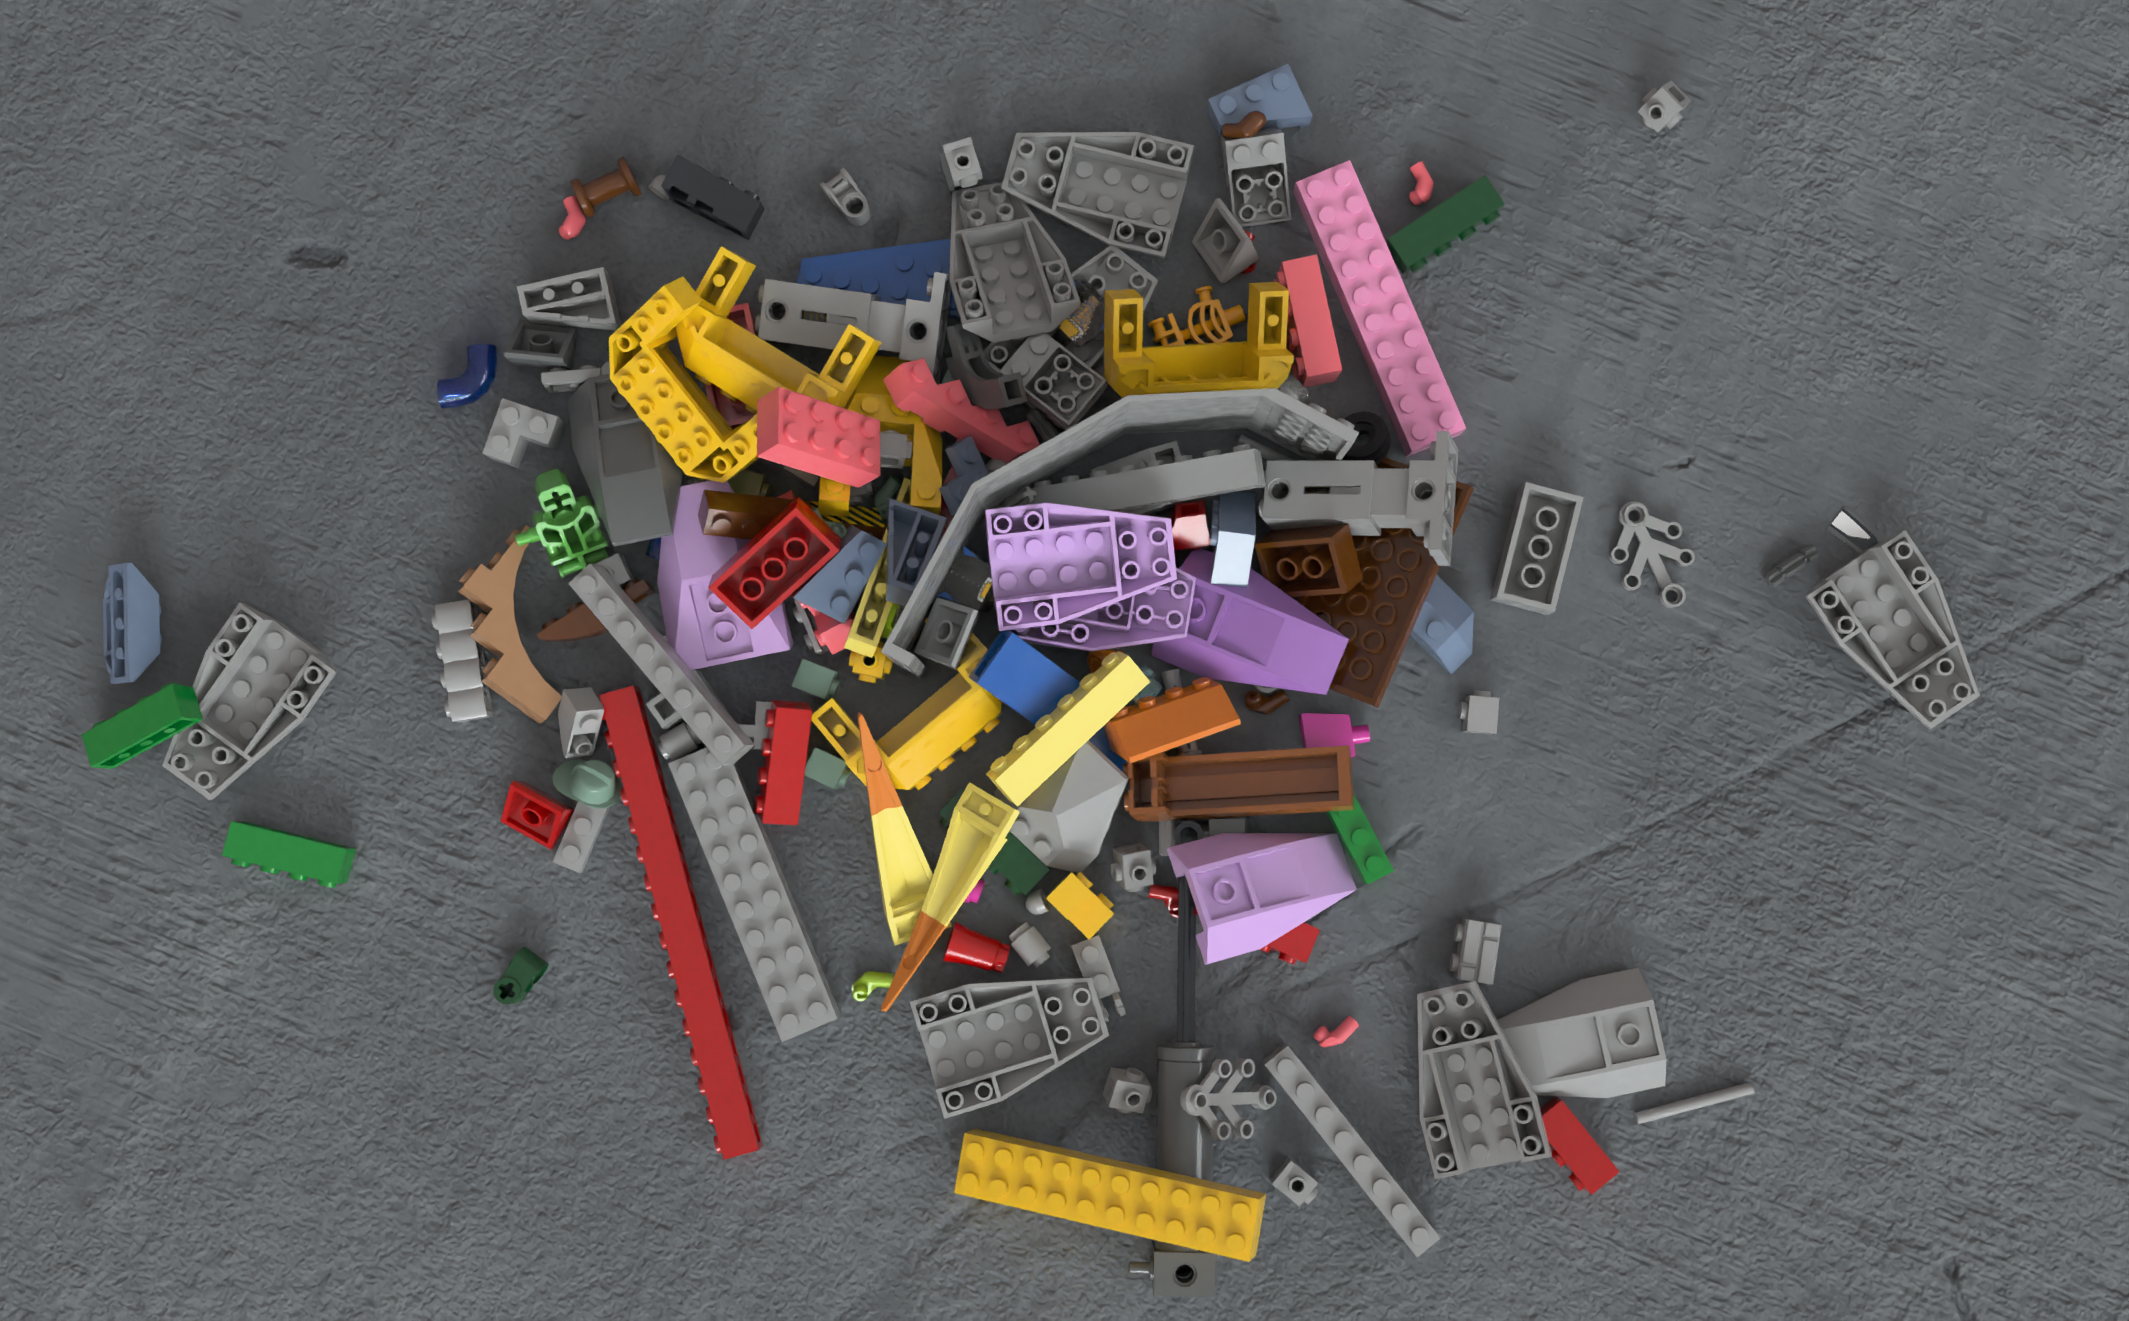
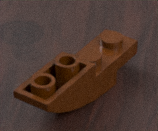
(582, 623)

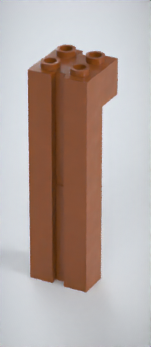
(1240, 784)

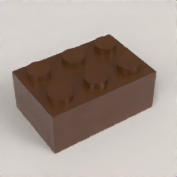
(1310, 560)

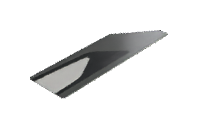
(1855, 531)

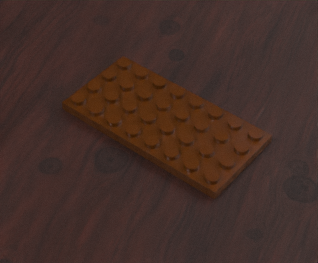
(1382, 606)

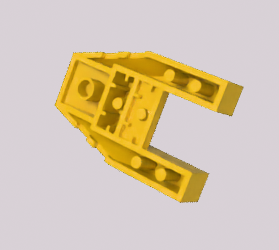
(874, 400)

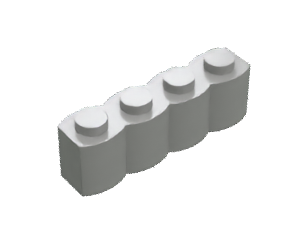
(462, 661)

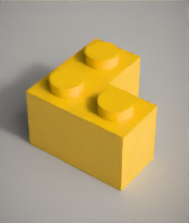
(1080, 904)

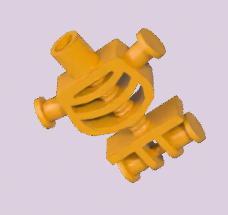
(1224, 319)

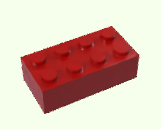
(775, 563)

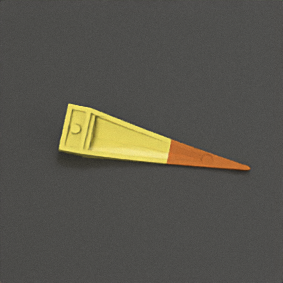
(970, 846)
(900, 860)

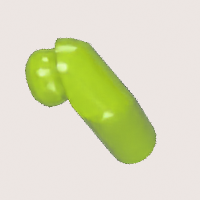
(868, 982)

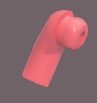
(1424, 184)
(574, 221)

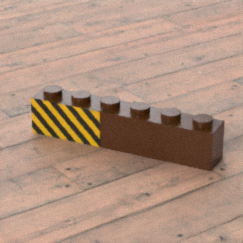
(746, 515)

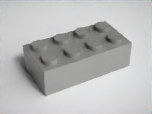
(1536, 548)

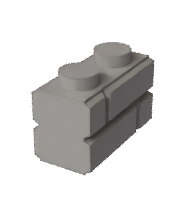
(1475, 951)

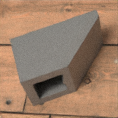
(579, 721)

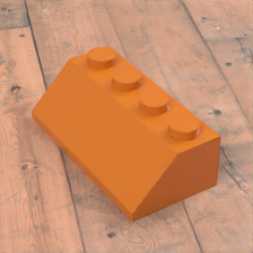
(1170, 720)

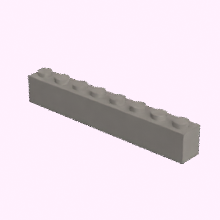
(1159, 482)
(661, 664)
(1351, 1149)

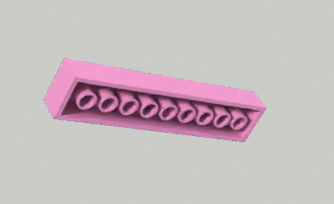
(1378, 307)

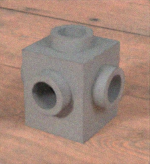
(1663, 106)
(1133, 867)
(1127, 1090)

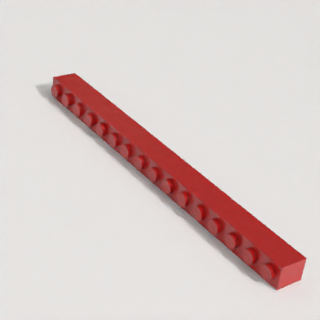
(680, 922)

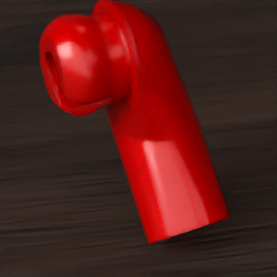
(1168, 895)

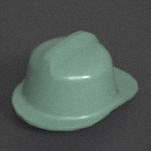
(588, 782)

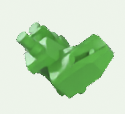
(565, 525)

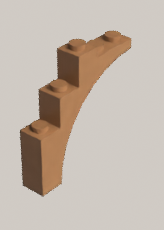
(497, 631)

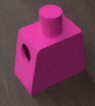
(1331, 730)

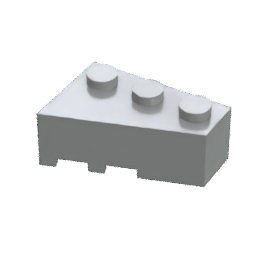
(572, 300)

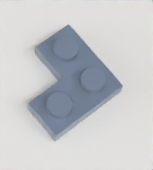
(968, 468)

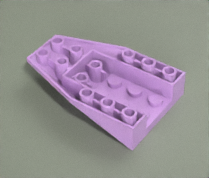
(694, 618)
(1137, 620)

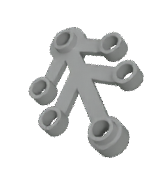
(1649, 550)
(1197, 1098)

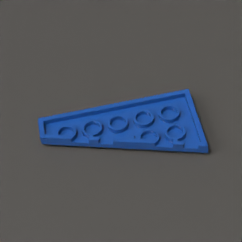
(891, 272)

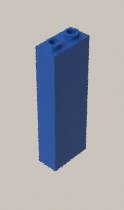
(1029, 683)

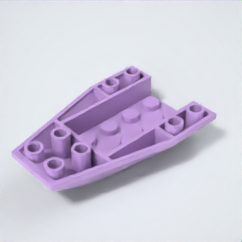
(1072, 560)
(1259, 886)

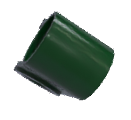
(522, 972)

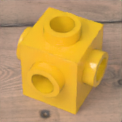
(870, 673)

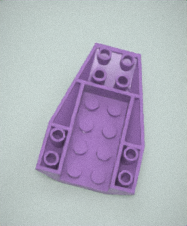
(1253, 635)

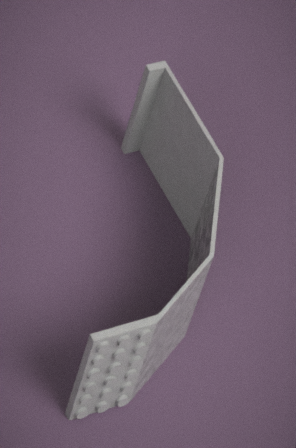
(1266, 412)

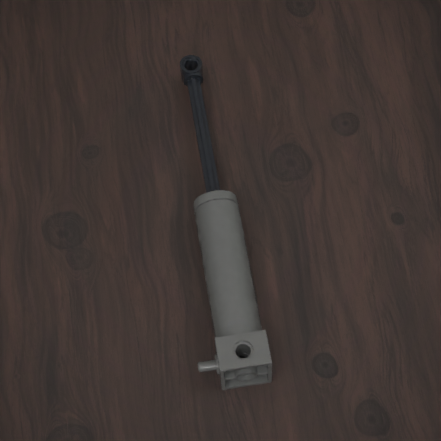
(1181, 1138)

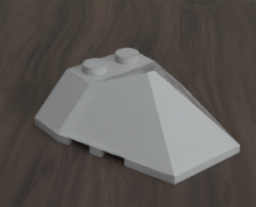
(1070, 810)

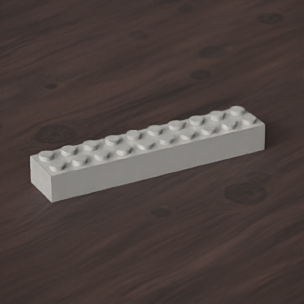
(755, 893)

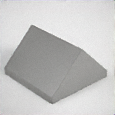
(1224, 243)
(947, 633)

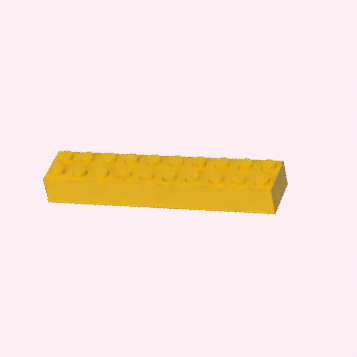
(1111, 1194)

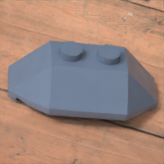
(129, 623)
(1445, 626)

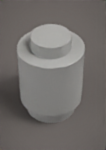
(678, 742)
(1030, 945)

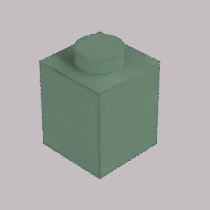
(816, 680)
(827, 769)

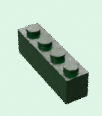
(1444, 225)
(1014, 859)

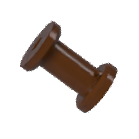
(606, 187)

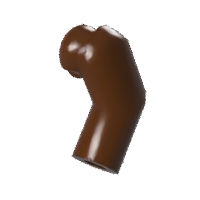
(1246, 127)
(1264, 704)

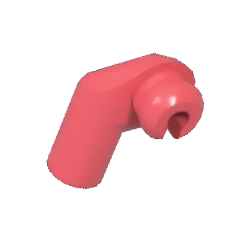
(1336, 1036)

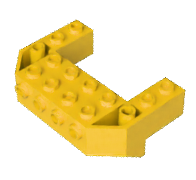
(748, 365)
(1226, 366)
(668, 395)
(927, 734)

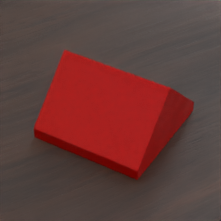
(535, 813)

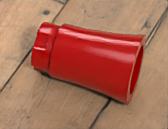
(975, 949)

